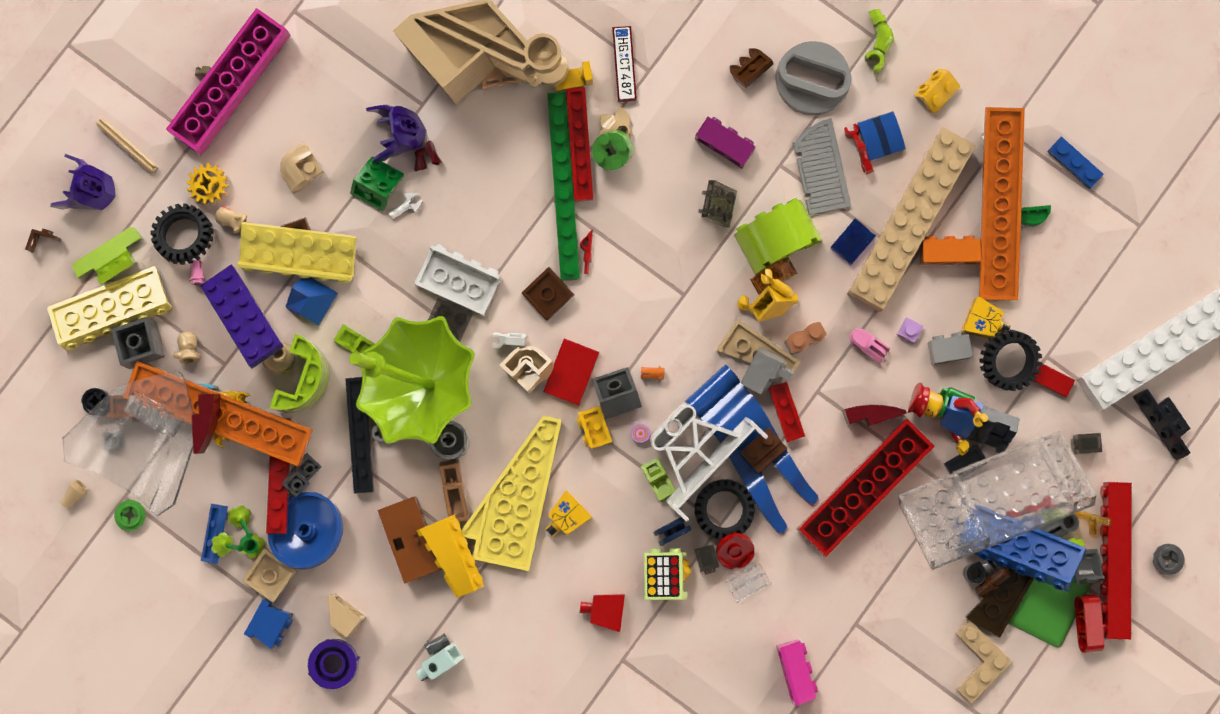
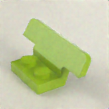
(110, 257)

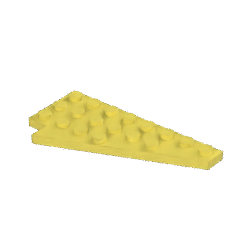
(512, 510)

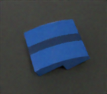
(881, 135)

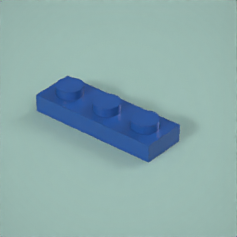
(1075, 162)
(215, 525)

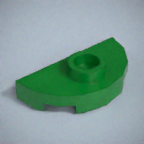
(1034, 215)

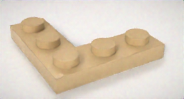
(992, 666)

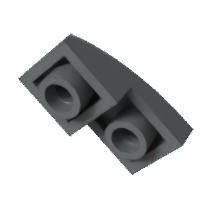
(298, 477)

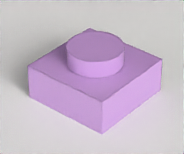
(910, 330)

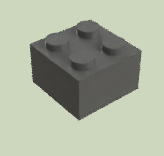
(137, 342)

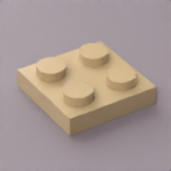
(269, 575)

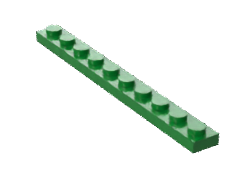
(563, 186)

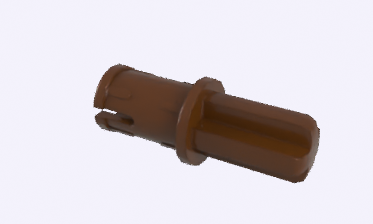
(992, 582)

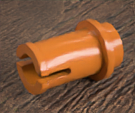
(654, 373)

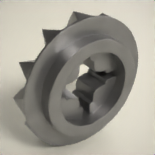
(1175, 554)

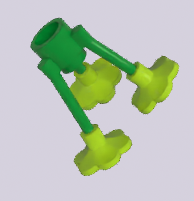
(249, 544)

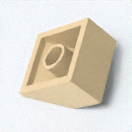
(343, 616)

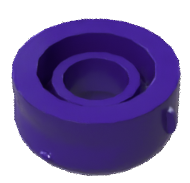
(319, 672)

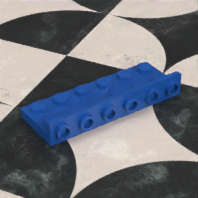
(1038, 556)

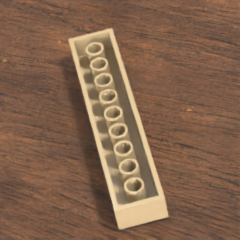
(911, 219)

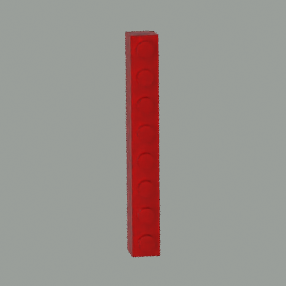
(1116, 559)

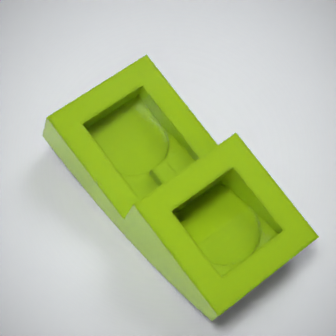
(352, 340)
(658, 479)

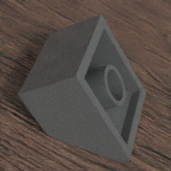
(616, 393)

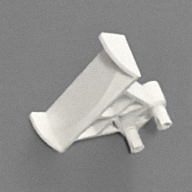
(683, 416)

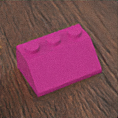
(797, 672)

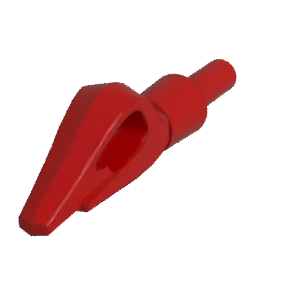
(587, 255)

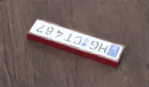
(624, 64)

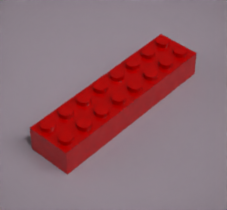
(865, 487)

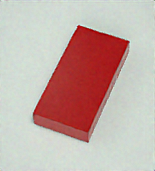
(1054, 380)

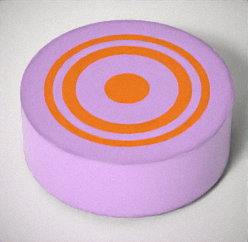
(640, 433)

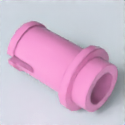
(196, 273)

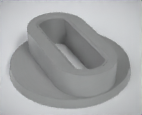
(808, 96)

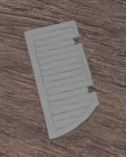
(821, 169)

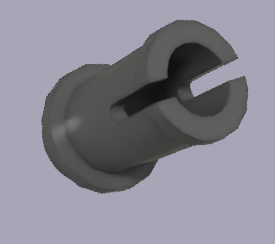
(436, 644)

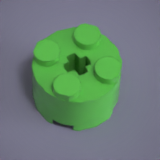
(603, 155)

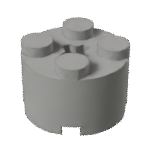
(457, 448)

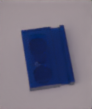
(852, 241)

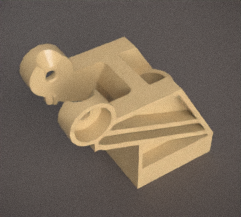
(473, 39)

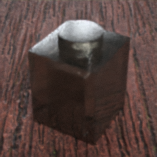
(1086, 443)
(706, 559)

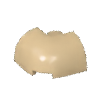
(299, 167)
(528, 366)

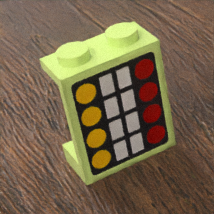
(664, 574)

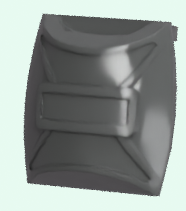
(1090, 568)

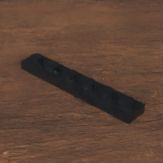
(359, 439)

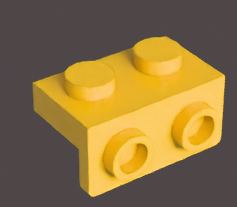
(937, 89)
(594, 427)

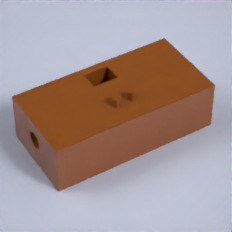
(402, 521)

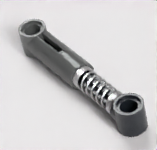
(986, 566)

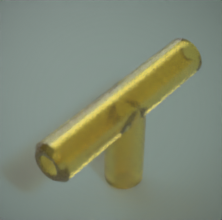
(1093, 520)

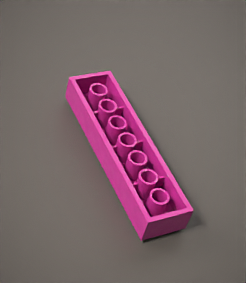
(228, 81)

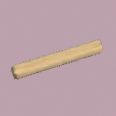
(124, 143)

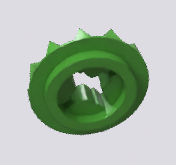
(123, 521)

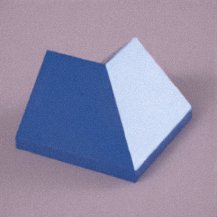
(310, 299)

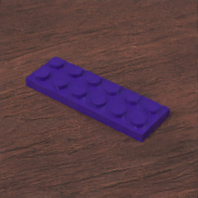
(241, 316)

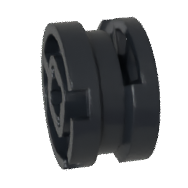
(92, 398)

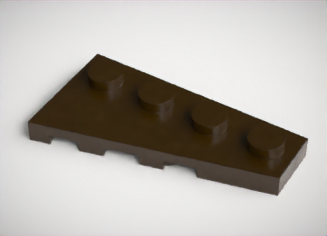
(999, 605)

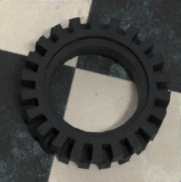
(173, 215)
(992, 350)
(729, 486)

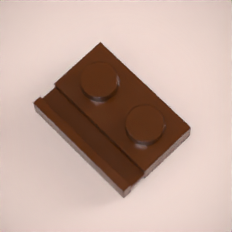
(763, 451)

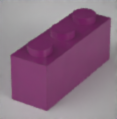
(725, 141)

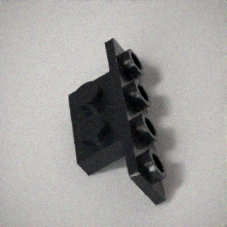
(1166, 422)

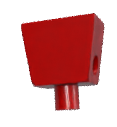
(605, 610)

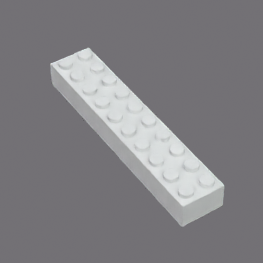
(1153, 352)

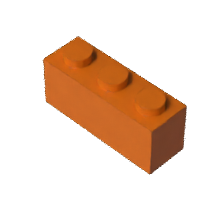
(950, 250)

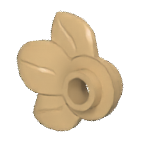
(618, 122)

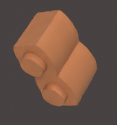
(809, 336)

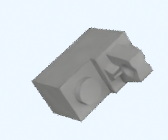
(762, 368)

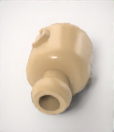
(281, 361)

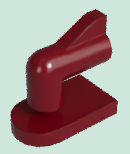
(420, 163)

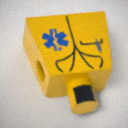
(984, 319)
(567, 515)

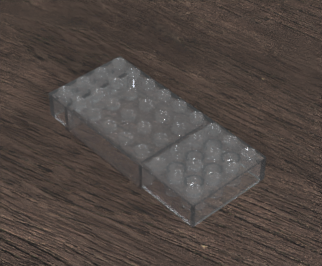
(996, 499)

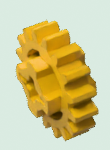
(199, 186)

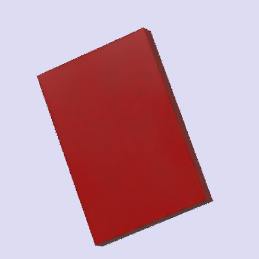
(571, 372)

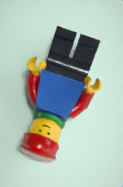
(965, 417)

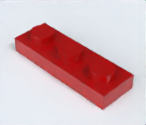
(786, 412)

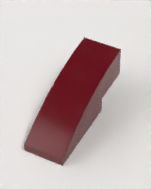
(871, 413)
(205, 422)

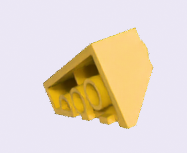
(452, 555)

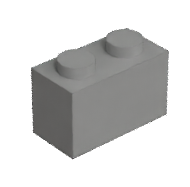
(950, 349)

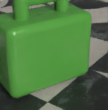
(1047, 611)

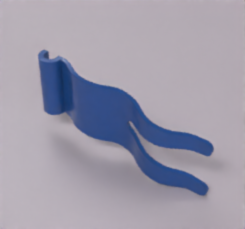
(726, 404)

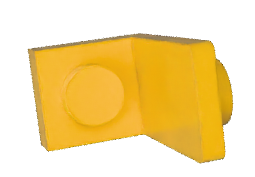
(577, 78)

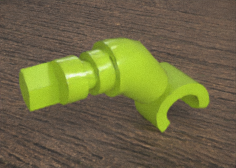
(884, 39)

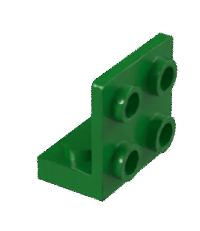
(375, 183)

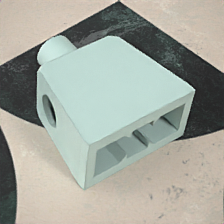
(443, 659)

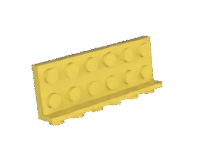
(297, 252)
(108, 307)

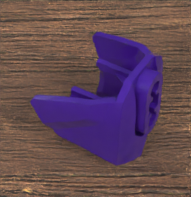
(405, 127)
(89, 188)

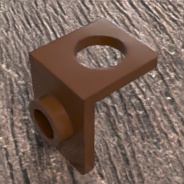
(35, 235)

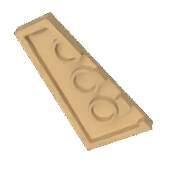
(744, 342)

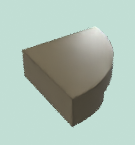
(202, 71)

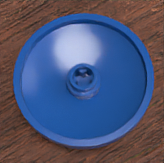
(312, 532)

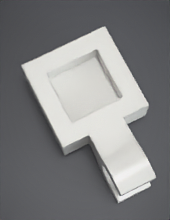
(513, 339)

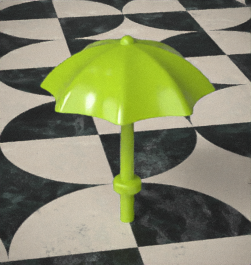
(414, 379)

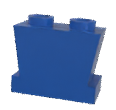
(269, 624)

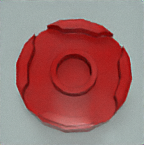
(735, 551)

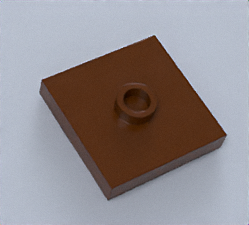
(548, 293)

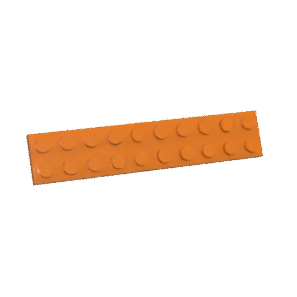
(1001, 203)
(246, 422)

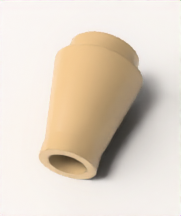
(74, 493)

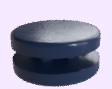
(672, 531)

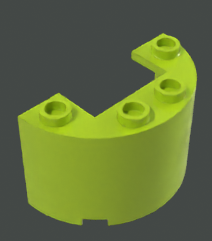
(776, 235)
(312, 381)

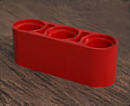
(1089, 623)

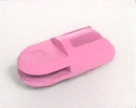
(869, 344)

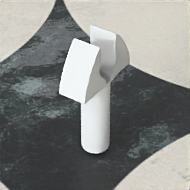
(405, 206)

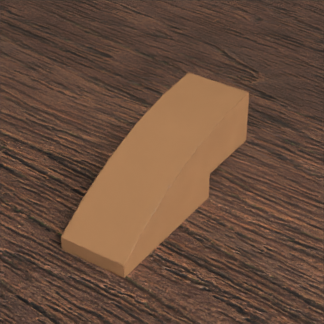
(453, 489)

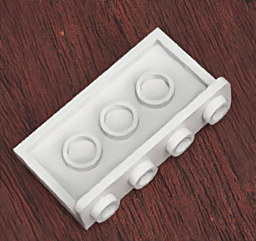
(458, 279)

